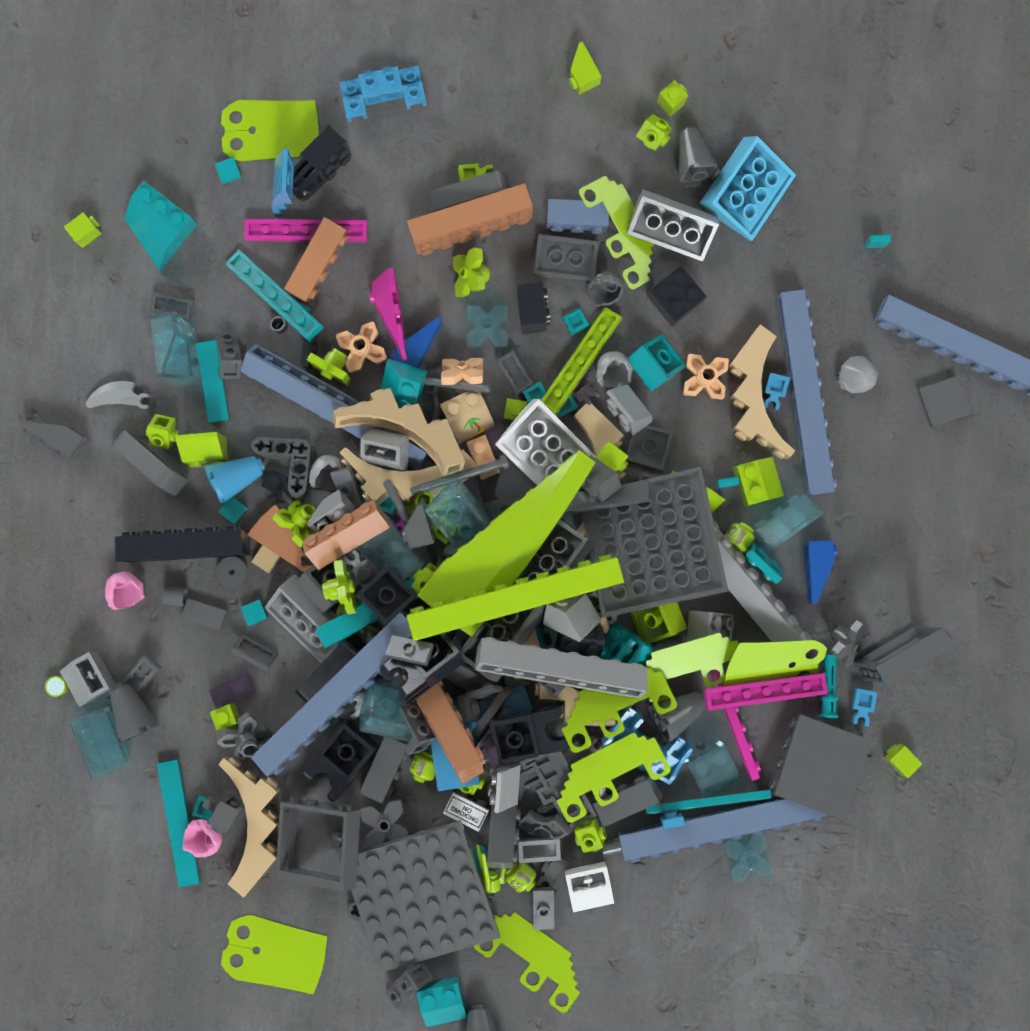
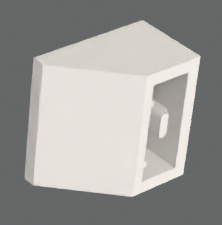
(589, 886)

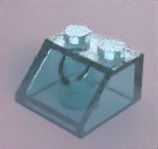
(712, 769)

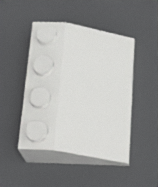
(539, 442)

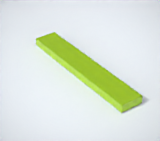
(581, 360)

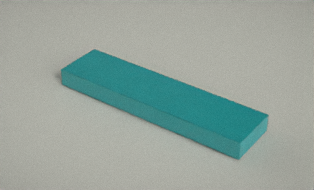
(213, 387)

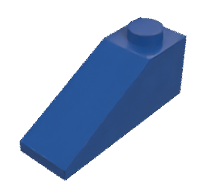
(419, 344)
(818, 564)

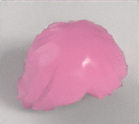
(123, 590)
(201, 839)

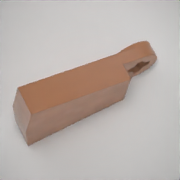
(278, 539)

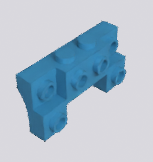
(380, 87)
(674, 752)

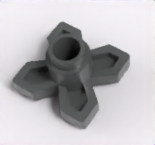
(850, 642)
(245, 738)
(374, 818)

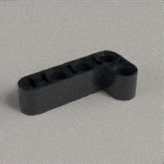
(330, 667)

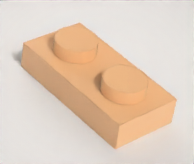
(482, 454)

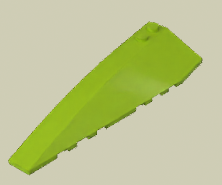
(510, 540)

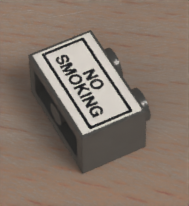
(467, 809)

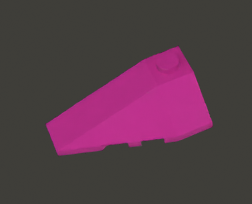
(387, 303)

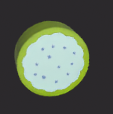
(56, 686)

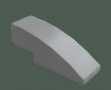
(537, 849)

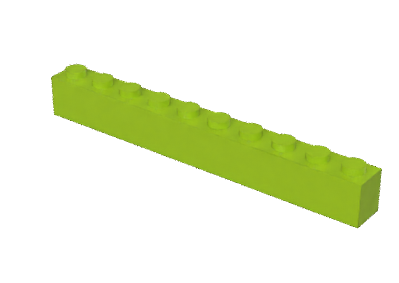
(514, 598)

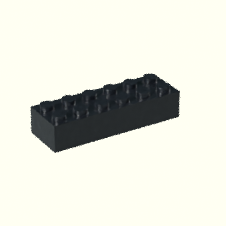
(187, 545)

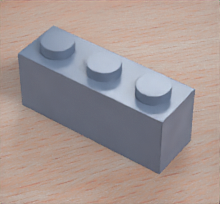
(576, 217)

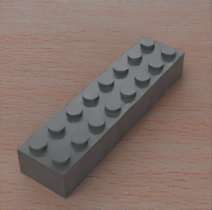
(561, 548)

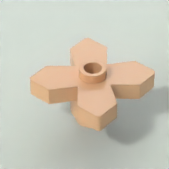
(352, 343)
(698, 367)
(468, 371)

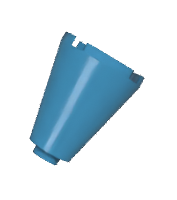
(233, 476)

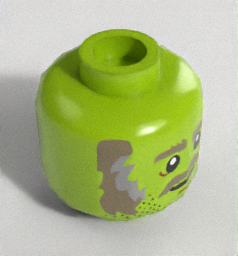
(740, 536)
(423, 766)
(521, 877)

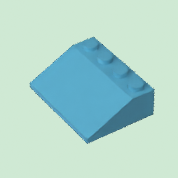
(748, 187)

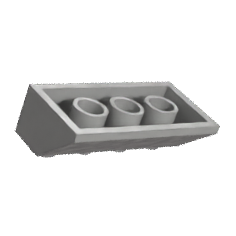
(673, 225)
(301, 617)

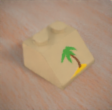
(467, 415)

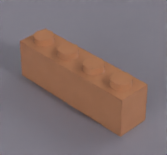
(316, 260)
(345, 534)

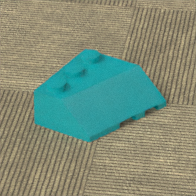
(157, 224)

